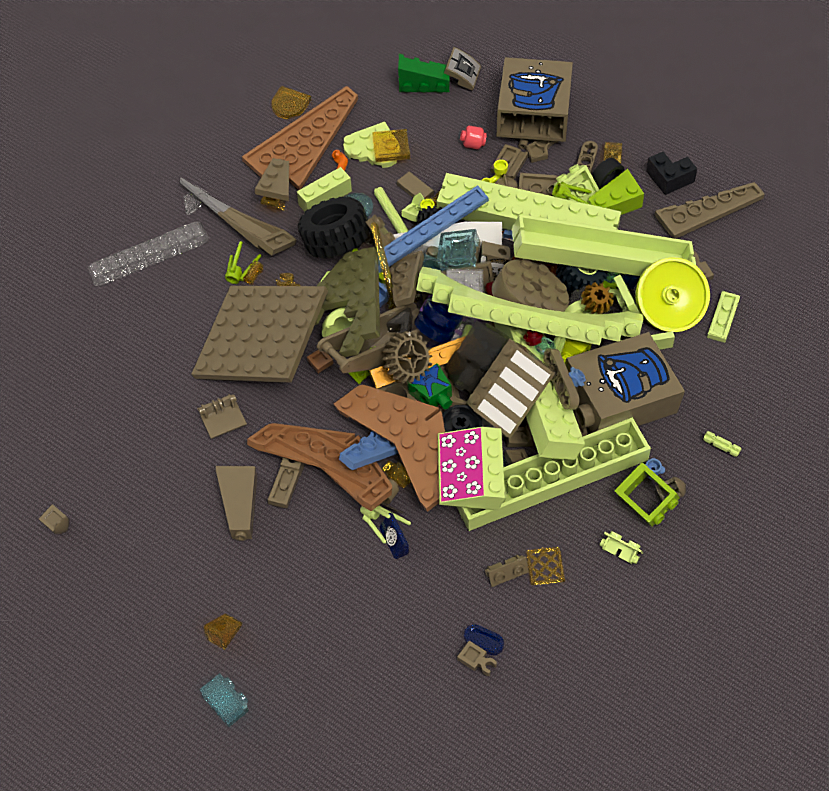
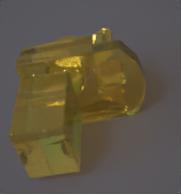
(397, 473)

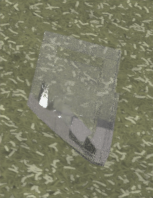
(192, 202)

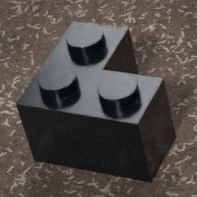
(670, 175)

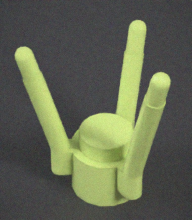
(368, 515)

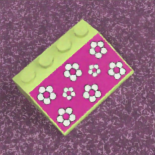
(471, 468)

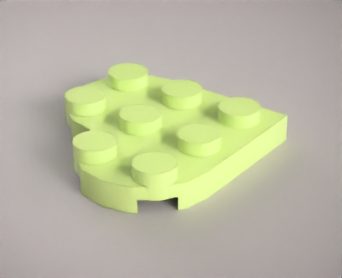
(360, 145)

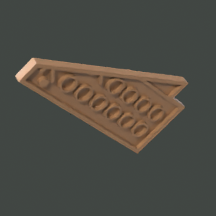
(304, 139)

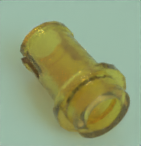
(254, 270)

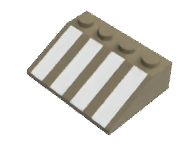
(510, 387)

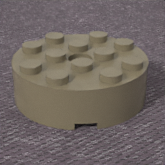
(530, 285)

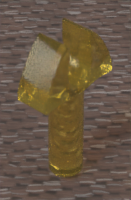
(287, 277)

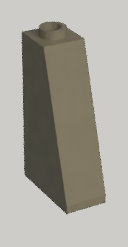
(238, 495)

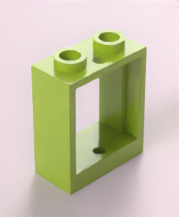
(633, 481)

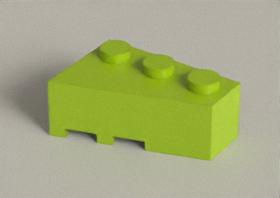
(619, 194)

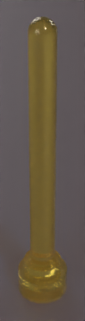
(384, 264)

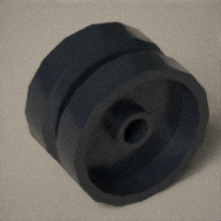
(460, 418)

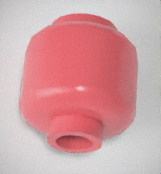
(473, 137)

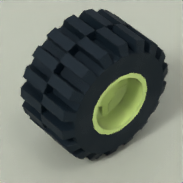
(577, 277)

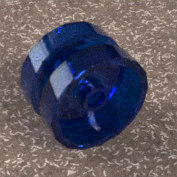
(437, 321)

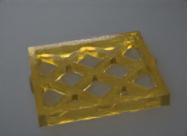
(553, 571)

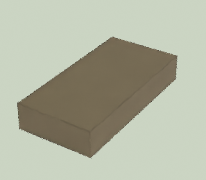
(413, 186)

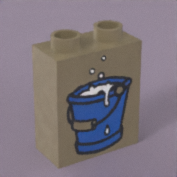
(534, 99)
(625, 383)

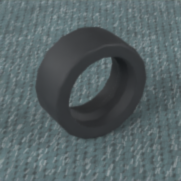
(607, 171)

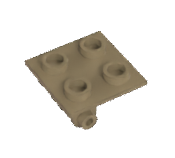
(221, 416)

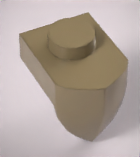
(676, 484)
(55, 520)

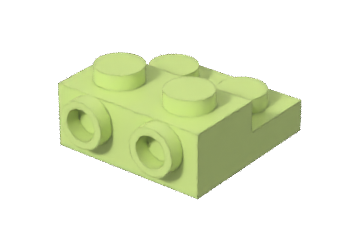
(580, 177)

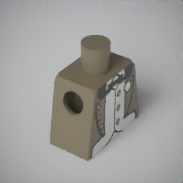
(496, 253)

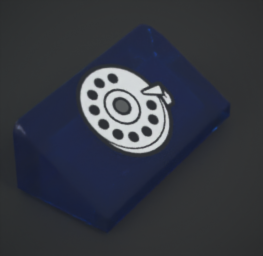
(394, 537)

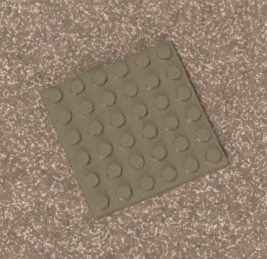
(260, 333)

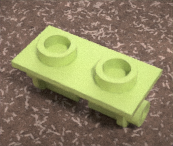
(629, 550)

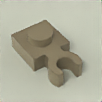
(474, 657)

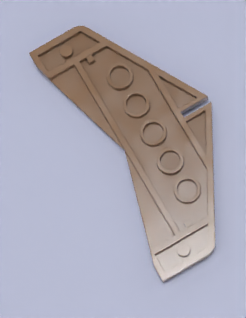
(406, 424)
(322, 449)

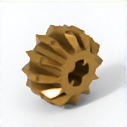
(597, 298)

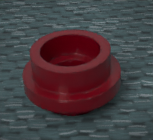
(533, 337)

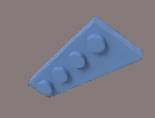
(367, 451)

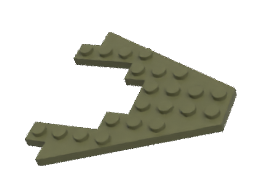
(355, 285)

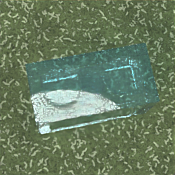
(224, 699)

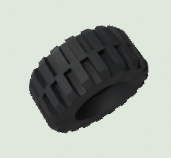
(333, 227)

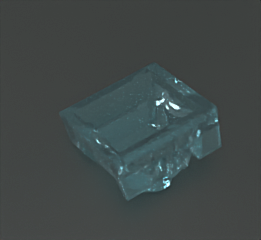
(457, 249)

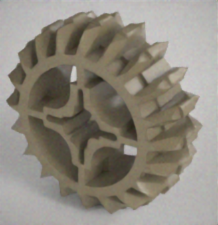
(410, 346)

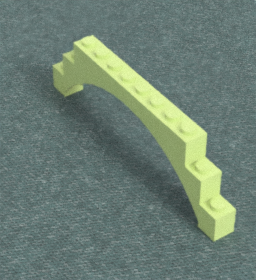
(575, 326)

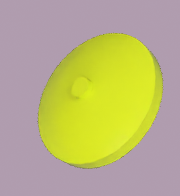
(672, 294)

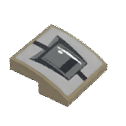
(463, 68)

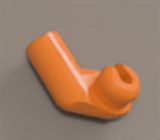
(340, 159)

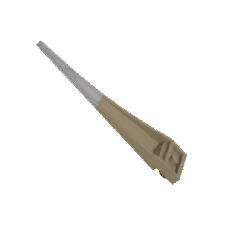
(257, 232)

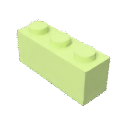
(330, 186)

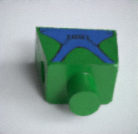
(433, 388)

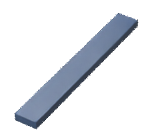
(434, 225)

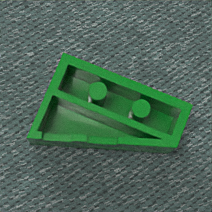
(422, 76)

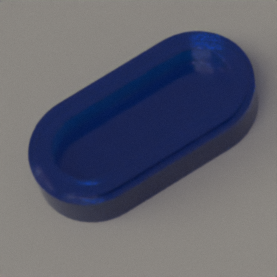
(485, 639)

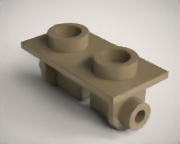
(511, 569)

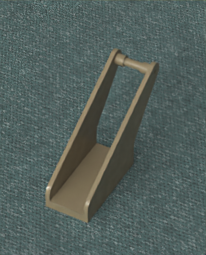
(368, 358)

